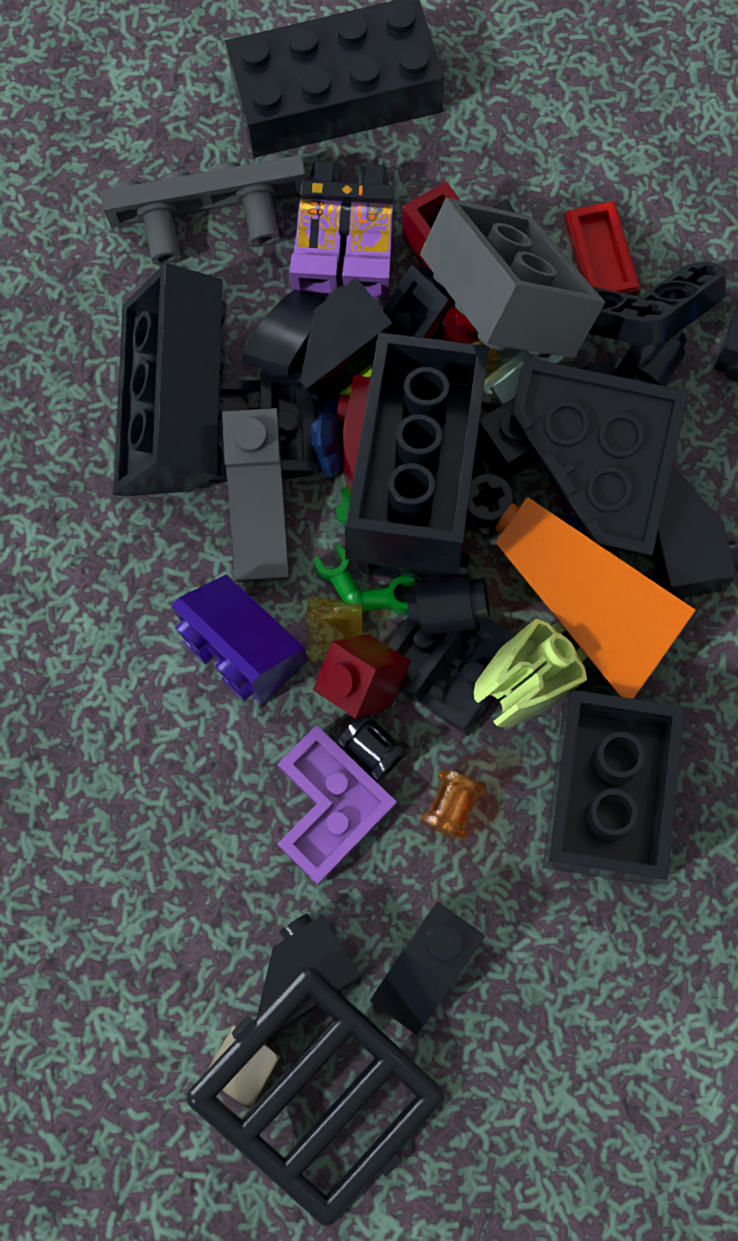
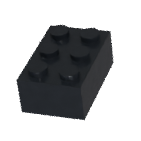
(614, 788)

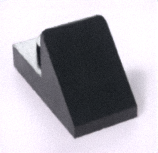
(419, 304)

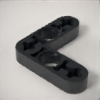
(664, 308)

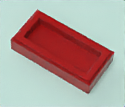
(602, 248)

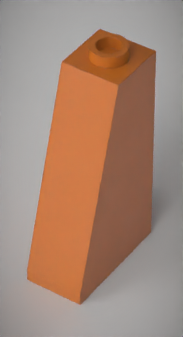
(599, 599)

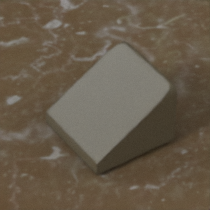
(254, 1076)

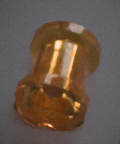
(453, 804)

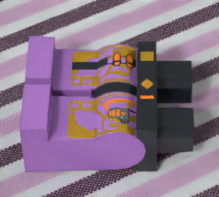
(340, 216)

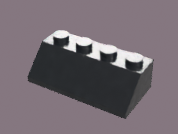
(169, 384)

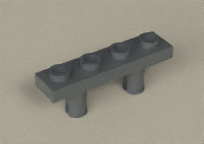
(187, 193)

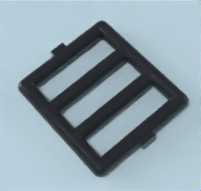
(289, 1170)

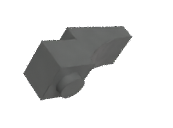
(256, 495)

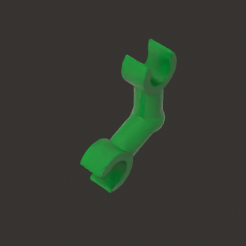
(369, 599)

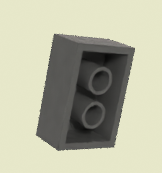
(510, 280)

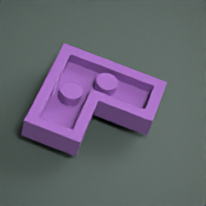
(345, 808)

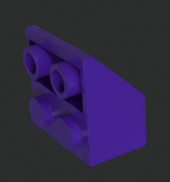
(240, 636)

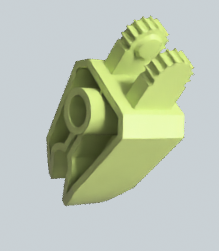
(532, 672)

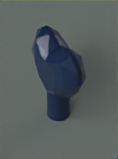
(328, 439)

